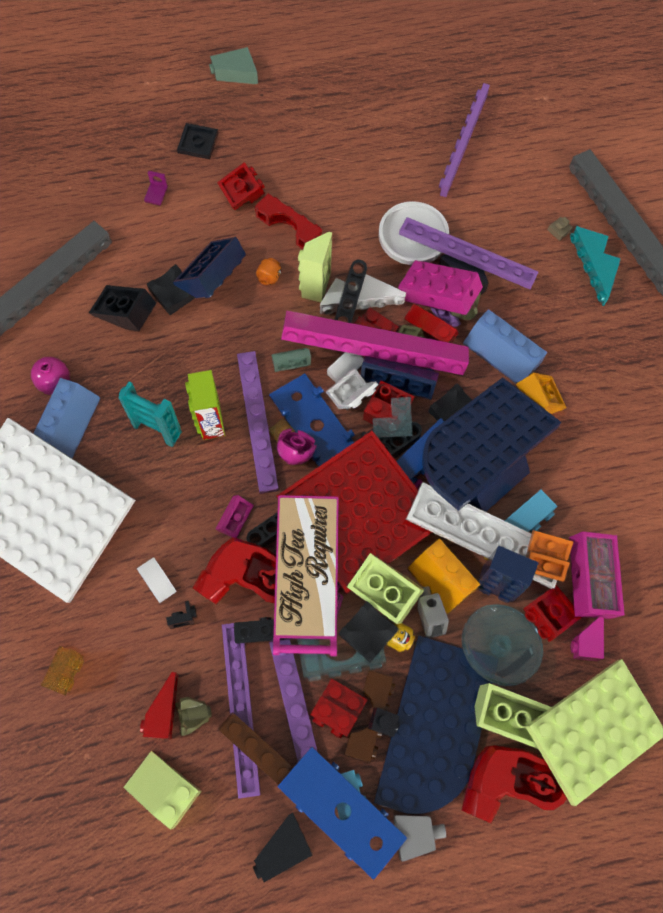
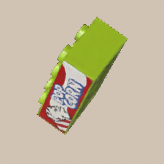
(205, 405)

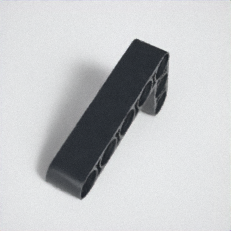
(352, 296)

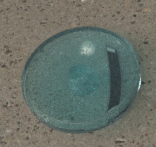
(502, 645)

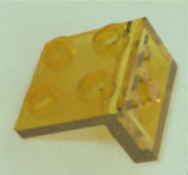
(62, 670)

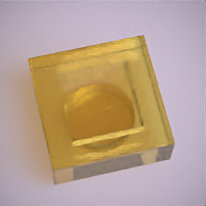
(276, 429)

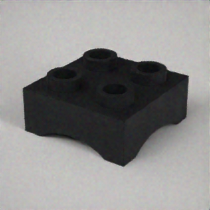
(167, 293)
(450, 403)
(368, 632)

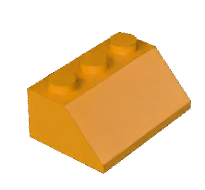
(444, 575)

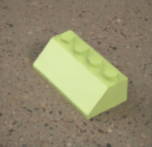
(315, 267)
(507, 713)

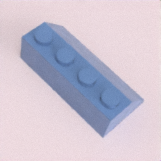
(504, 347)
(67, 416)

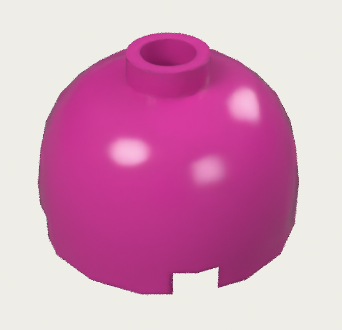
(47, 373)
(295, 447)

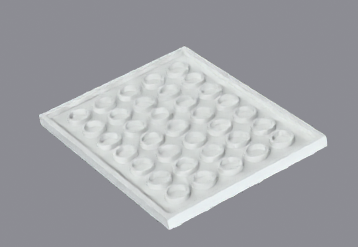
(53, 512)

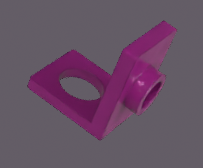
(156, 189)

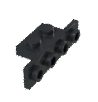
(255, 631)

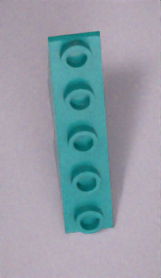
(598, 265)

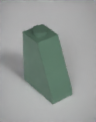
(234, 67)

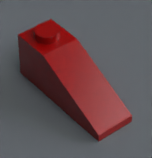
(431, 324)
(160, 715)

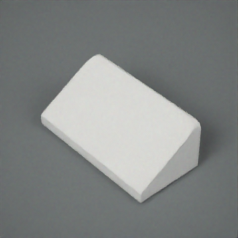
(344, 365)

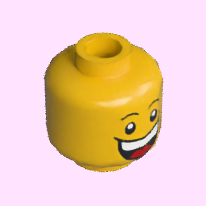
(402, 639)

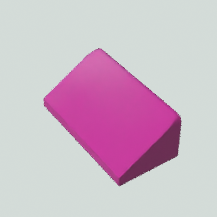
(234, 516)

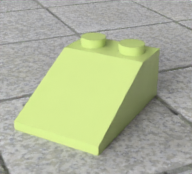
(385, 588)
(162, 790)

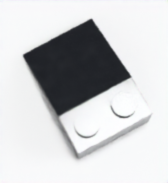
(123, 306)

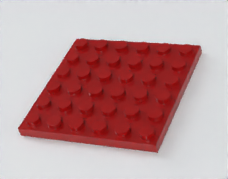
(371, 504)

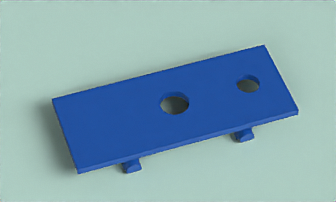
(312, 407)
(318, 789)

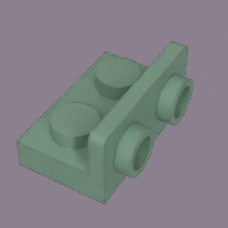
(291, 359)

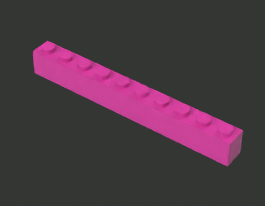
(375, 343)

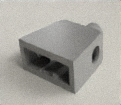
(432, 614)
(419, 835)

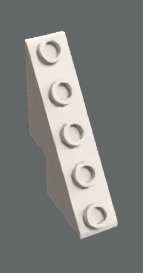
(373, 294)

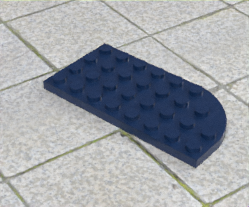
(483, 442)
(436, 733)

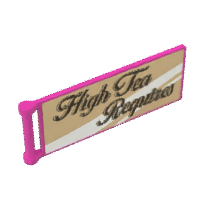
(306, 573)

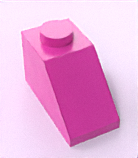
(590, 642)

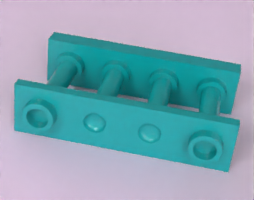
(156, 416)

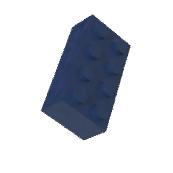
(506, 574)

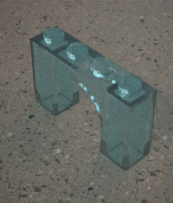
(319, 664)

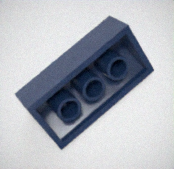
(211, 267)
(405, 377)
(501, 486)

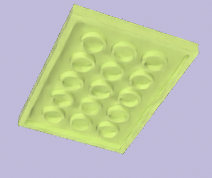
(596, 731)

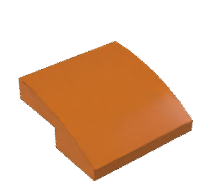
(551, 553)

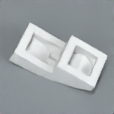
(156, 580)

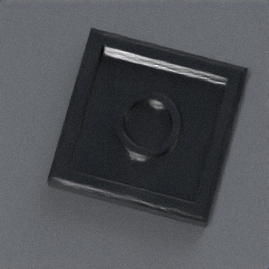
(197, 141)

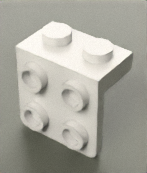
(350, 390)

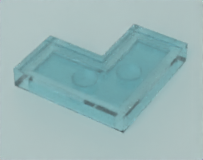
(399, 424)

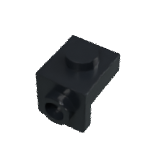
(384, 722)

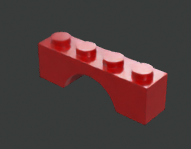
(273, 211)

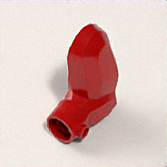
(239, 563)
(510, 773)

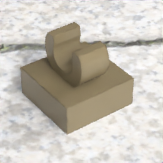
(560, 228)

